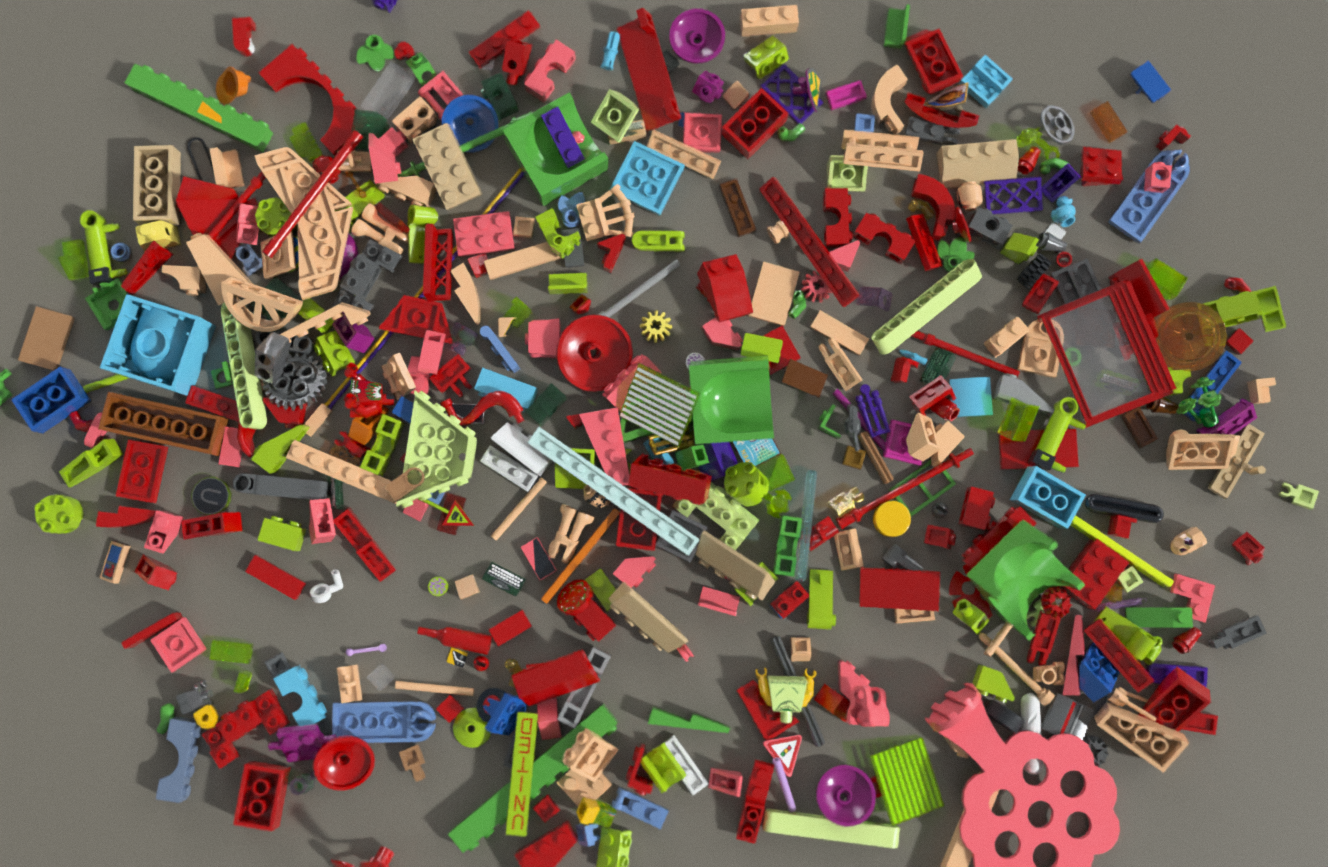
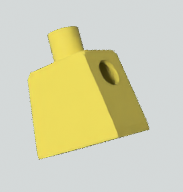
(158, 232)

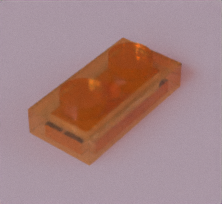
(1108, 122)

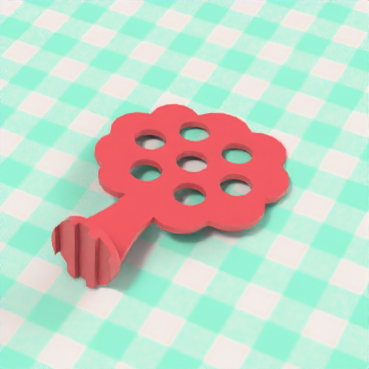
(968, 726)

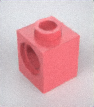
(394, 141)
(1153, 184)

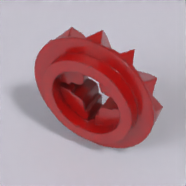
(1049, 596)

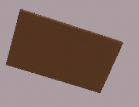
(804, 378)

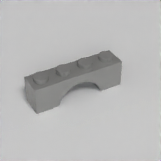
(579, 698)

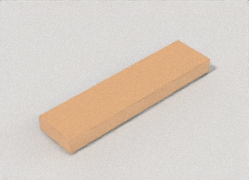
(684, 154)
(519, 260)

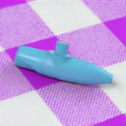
(914, 356)

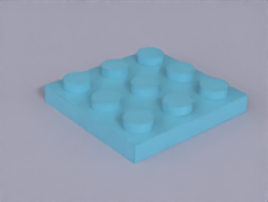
(648, 177)

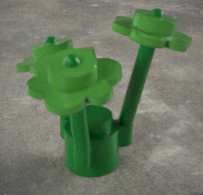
(1208, 399)

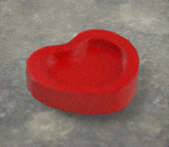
(404, 50)

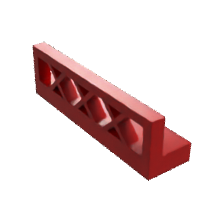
(430, 263)

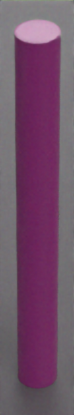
(843, 400)

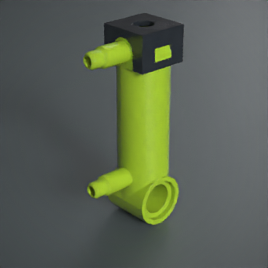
(98, 248)
(1053, 434)

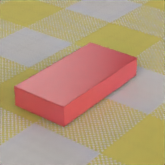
(230, 449)

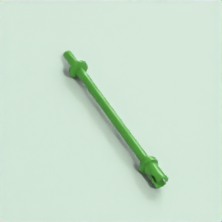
(415, 169)

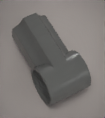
(898, 559)

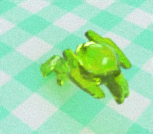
(1030, 136)
(779, 502)

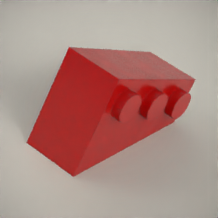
(548, 848)

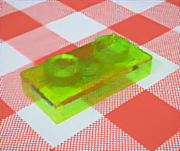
(231, 651)

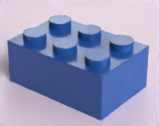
(51, 400)

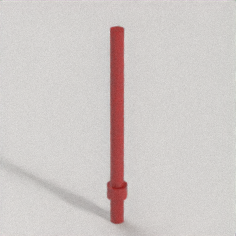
(256, 183)
(930, 340)

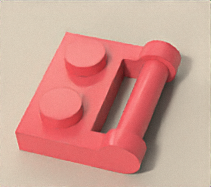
(444, 88)

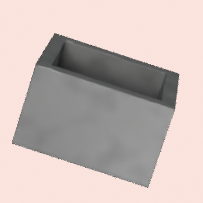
(691, 526)

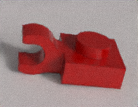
(355, 448)

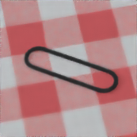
(192, 158)

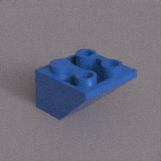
(1097, 673)

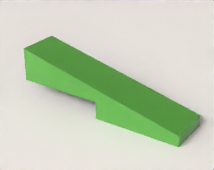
(698, 722)

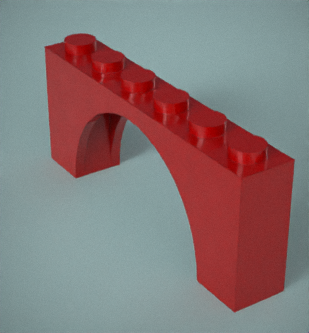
(294, 68)

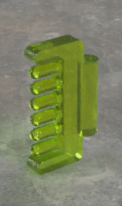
(299, 143)

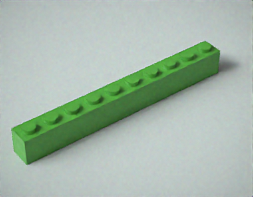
(545, 768)

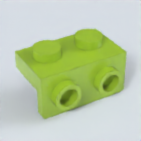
(767, 56)
(333, 352)
(614, 848)

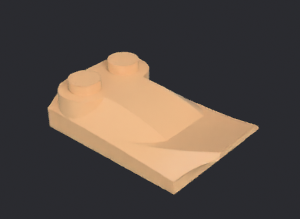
(1200, 450)

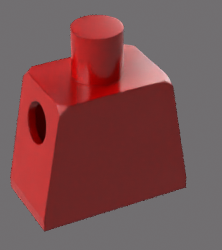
(518, 52)

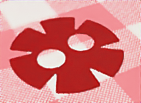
(955, 588)

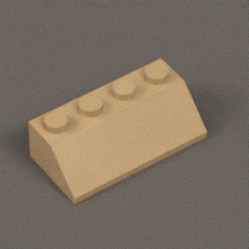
(977, 162)
(733, 566)
(647, 618)

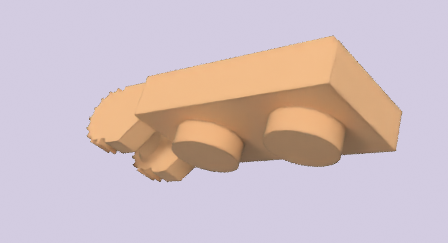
(840, 365)

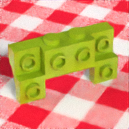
(1251, 306)

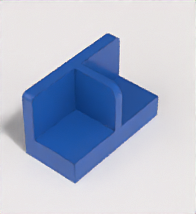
(1150, 82)

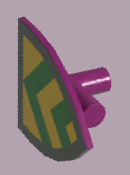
(810, 85)

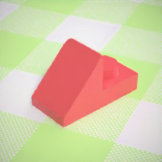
(419, 378)

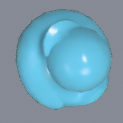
(1064, 213)

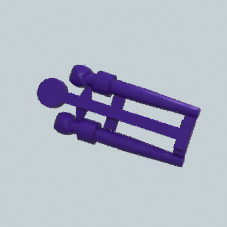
(865, 389)

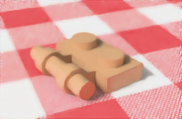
(398, 376)

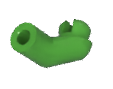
(790, 135)
(166, 714)

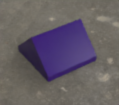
(720, 458)

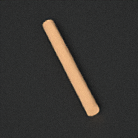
(518, 509)
(434, 688)

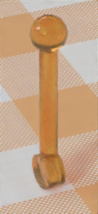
(349, 174)

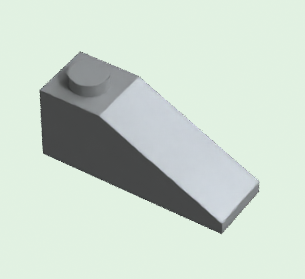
(1009, 387)

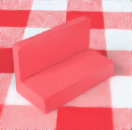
(718, 601)

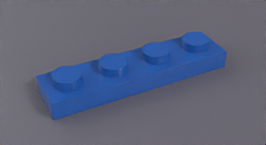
(1221, 373)

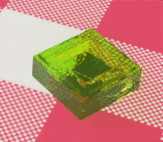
(242, 681)

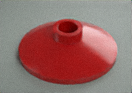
(960, 225)

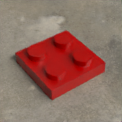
(1101, 165)

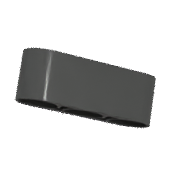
(294, 346)

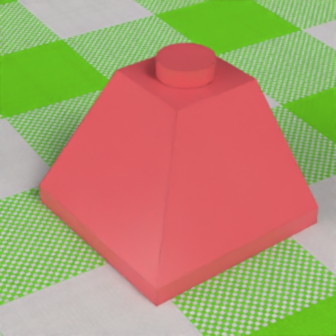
(383, 161)

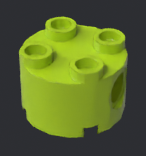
(272, 215)
(746, 483)
(58, 514)

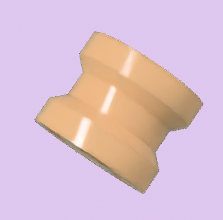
(778, 232)

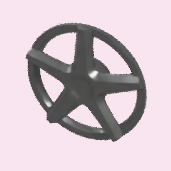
(1057, 124)

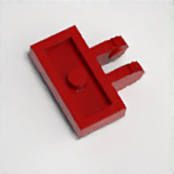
(451, 373)

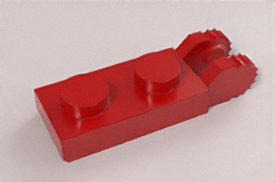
(1043, 638)

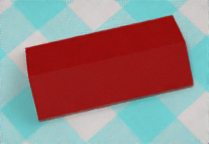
(555, 678)

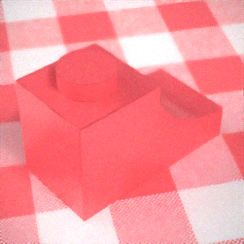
(321, 521)

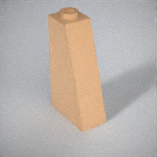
(214, 264)

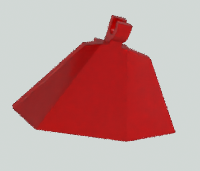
(205, 205)

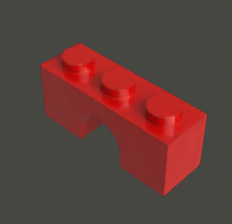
(837, 201)
(898, 242)

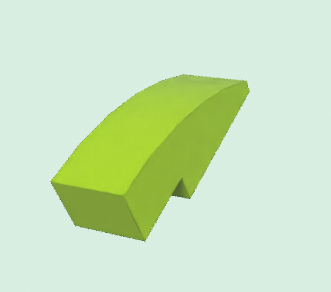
(91, 462)

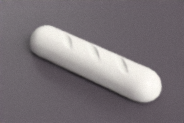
(1032, 721)

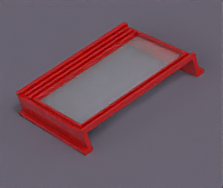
(1108, 353)

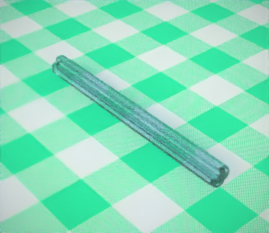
(805, 533)

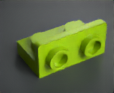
(662, 767)

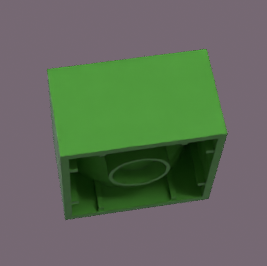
(540, 158)
(732, 399)

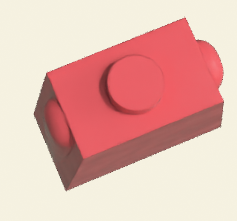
(543, 338)

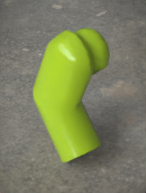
(1155, 651)

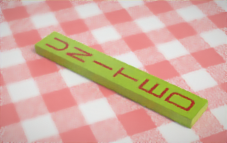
(522, 774)

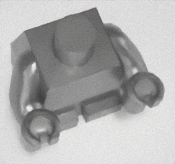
(195, 698)

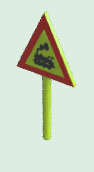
(455, 516)

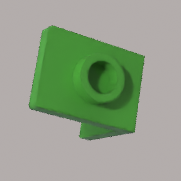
(420, 64)
(227, 371)
(824, 418)

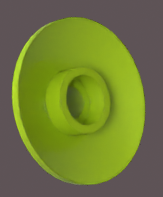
(463, 735)

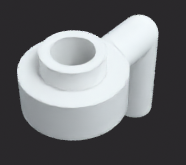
(322, 592)

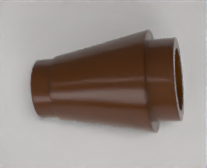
(1162, 405)

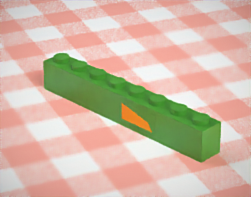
(197, 107)

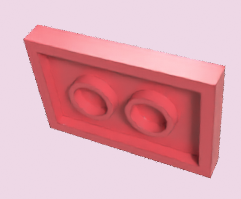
(483, 234)

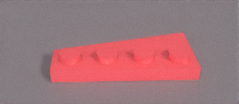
(607, 439)

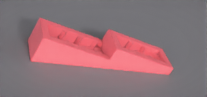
(1077, 647)

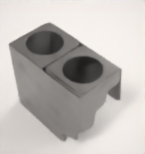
(275, 346)

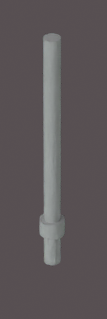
(639, 290)

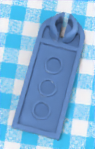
(1143, 208)
(383, 721)

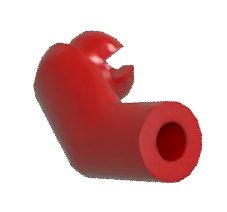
(1236, 284)

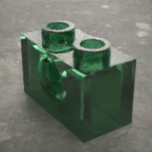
(495, 86)
(546, 404)

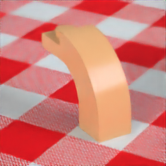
(881, 106)

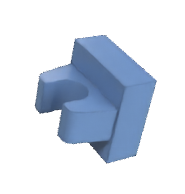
(585, 834)

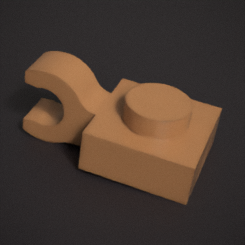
(412, 759)

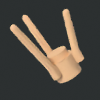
(1118, 698)

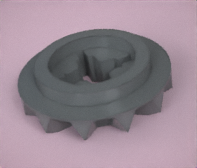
(1097, 743)

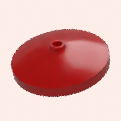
(611, 348)

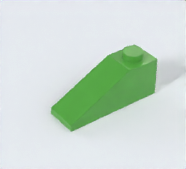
(1160, 616)

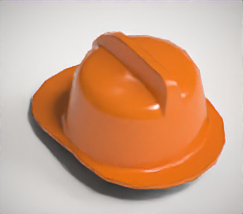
(231, 84)

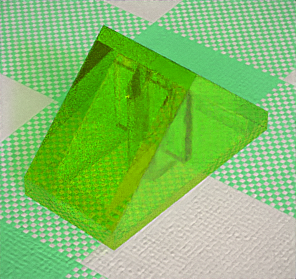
(781, 474)

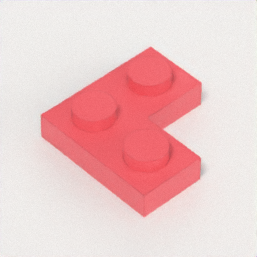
(1198, 595)

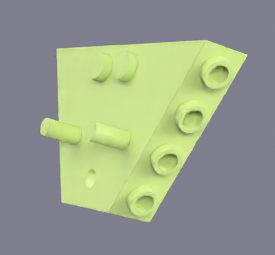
(435, 449)

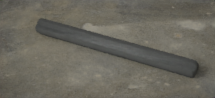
(806, 711)

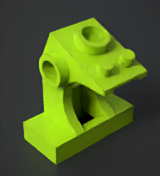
(559, 244)

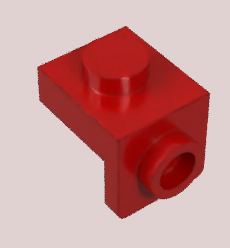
(1177, 132)

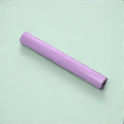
(784, 784)

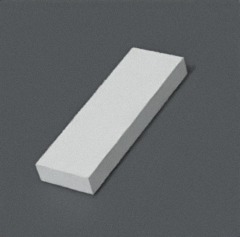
(509, 468)
(694, 778)

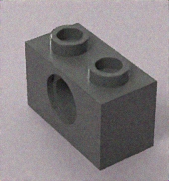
(994, 237)

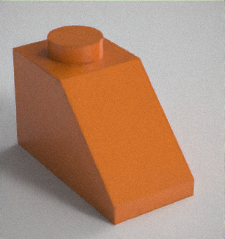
(364, 429)

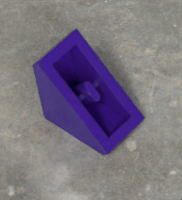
(1060, 182)

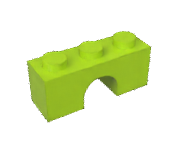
(388, 434)

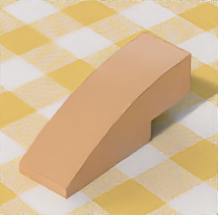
(467, 292)

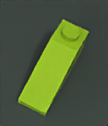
(273, 452)

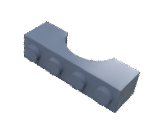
(184, 735)

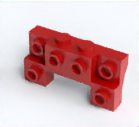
(234, 725)

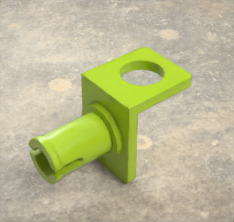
(970, 615)

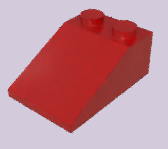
(726, 287)
(1177, 700)

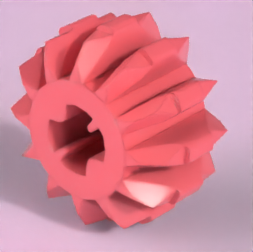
(810, 287)

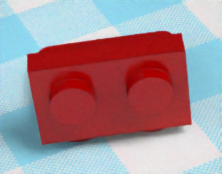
(640, 784)

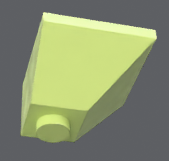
(615, 115)

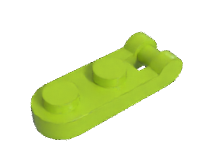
(658, 241)

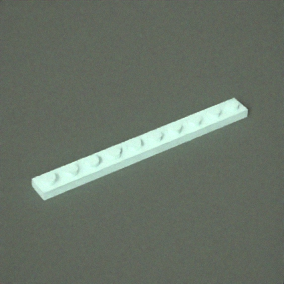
(613, 491)

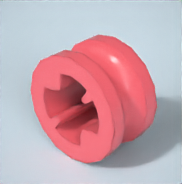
(685, 652)

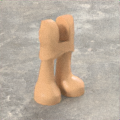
(370, 215)
(561, 539)

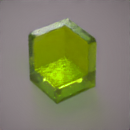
(518, 310)

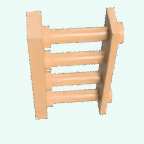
(881, 150)

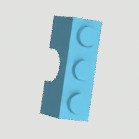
(296, 681)

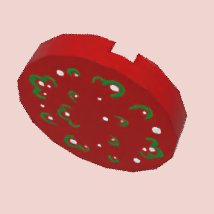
(574, 597)

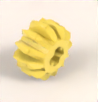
(648, 325)

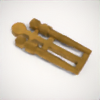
(684, 445)

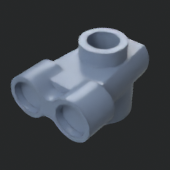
(252, 263)

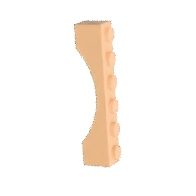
(339, 470)

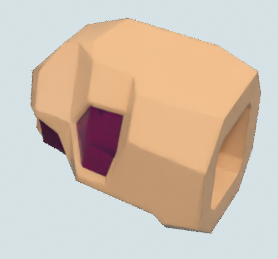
(1188, 541)

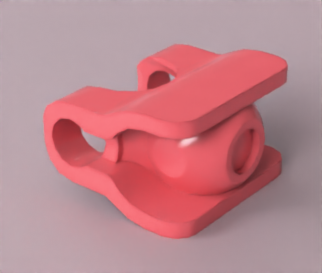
(868, 712)

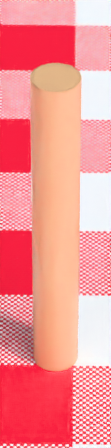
(997, 640)

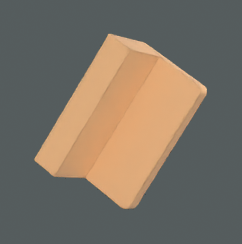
(227, 168)

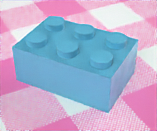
(1047, 497)

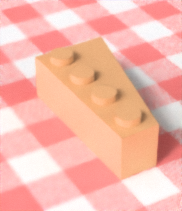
(1145, 737)

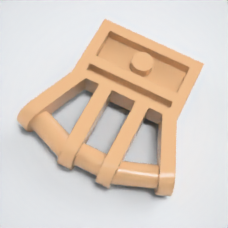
(594, 219)

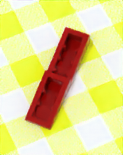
(364, 544)

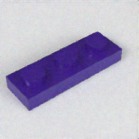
(562, 137)

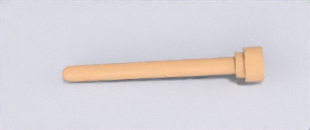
(1045, 696)

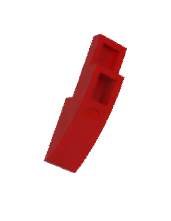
(754, 801)

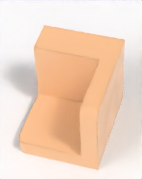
(1259, 390)

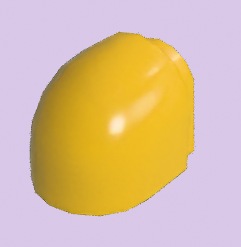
(206, 717)

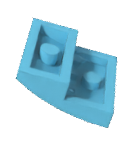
(986, 81)
(973, 396)

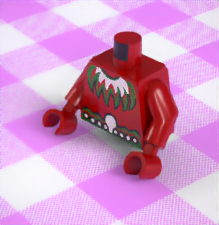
(365, 396)

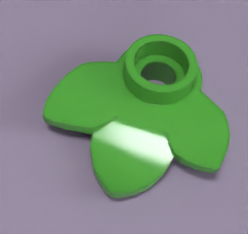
(374, 55)
(954, 251)

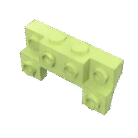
(725, 512)

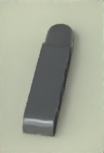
(280, 486)

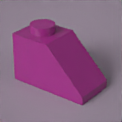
(352, 335)

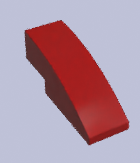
(125, 517)

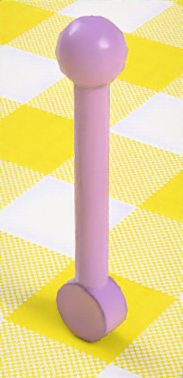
(382, 647)

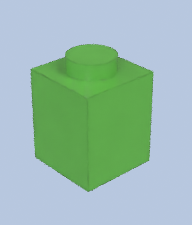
(692, 457)

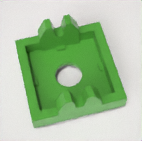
(100, 300)

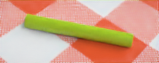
(104, 382)

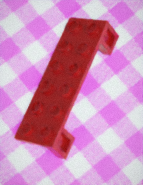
(648, 71)

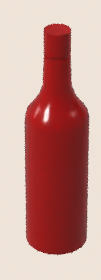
(459, 639)

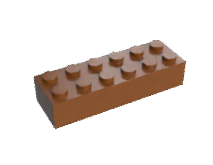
(163, 423)

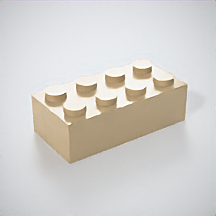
(447, 166)
(156, 184)

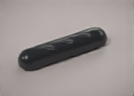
(1128, 508)

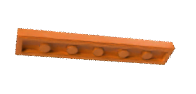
(580, 556)

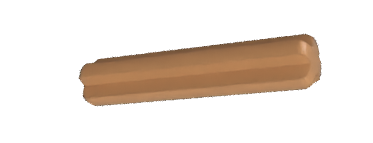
(875, 457)

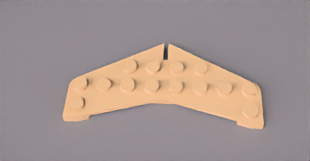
(321, 229)

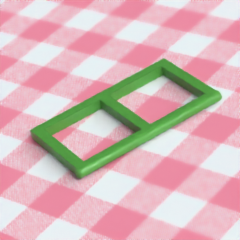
(930, 498)

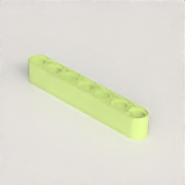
(926, 306)
(242, 365)
(820, 827)

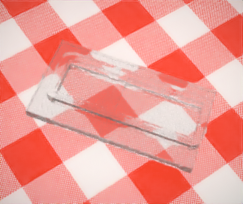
(388, 90)

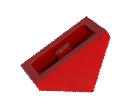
(833, 702)

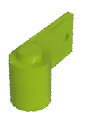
(373, 196)
(417, 219)
(820, 608)
(1132, 636)

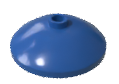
(471, 107)

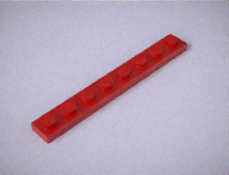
(809, 242)

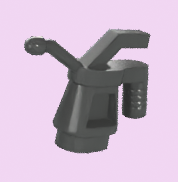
(852, 425)

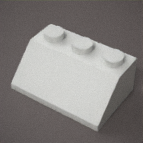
(516, 444)

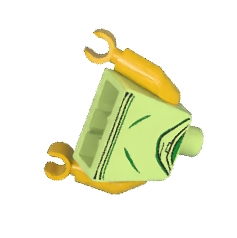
(786, 692)

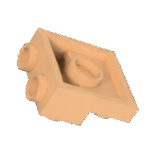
(589, 755)

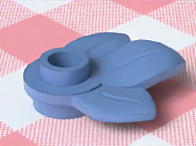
(568, 207)

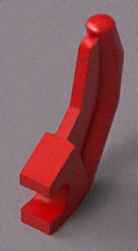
(245, 440)

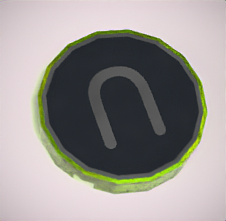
(211, 496)

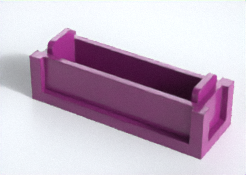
(1233, 419)

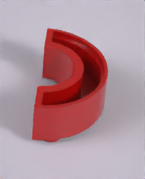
(993, 535)

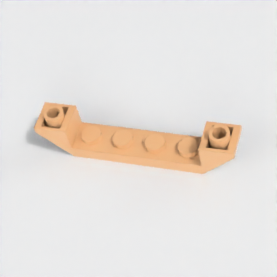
(353, 313)

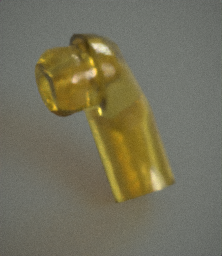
(922, 206)
(513, 667)

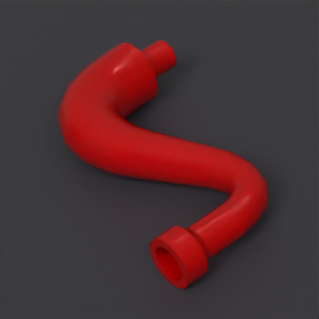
(494, 398)

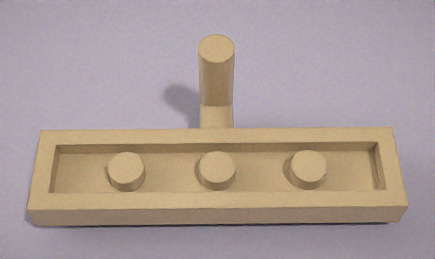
(1227, 478)

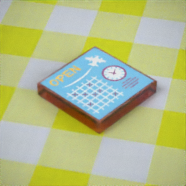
(756, 450)

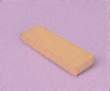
(840, 332)

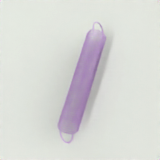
(1116, 606)

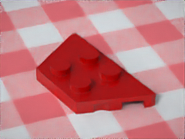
(415, 316)

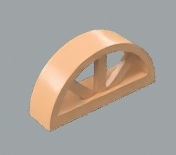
(234, 287)

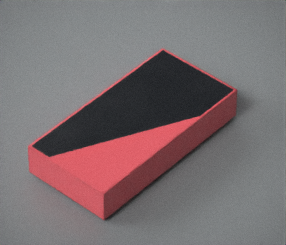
(538, 558)

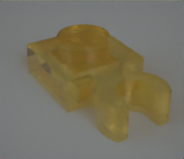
(844, 503)

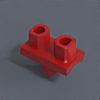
(822, 532)

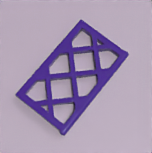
(793, 79)
(1021, 181)

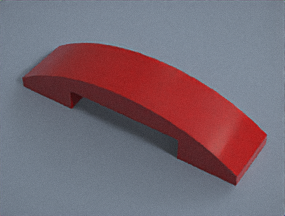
(965, 119)

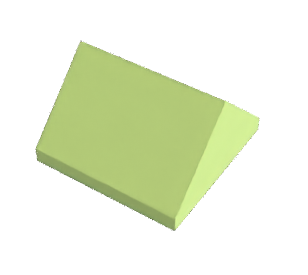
(845, 175)

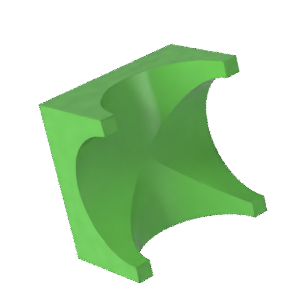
(1018, 572)

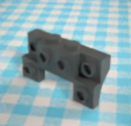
(363, 274)

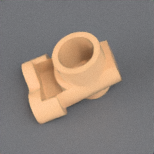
(1050, 673)

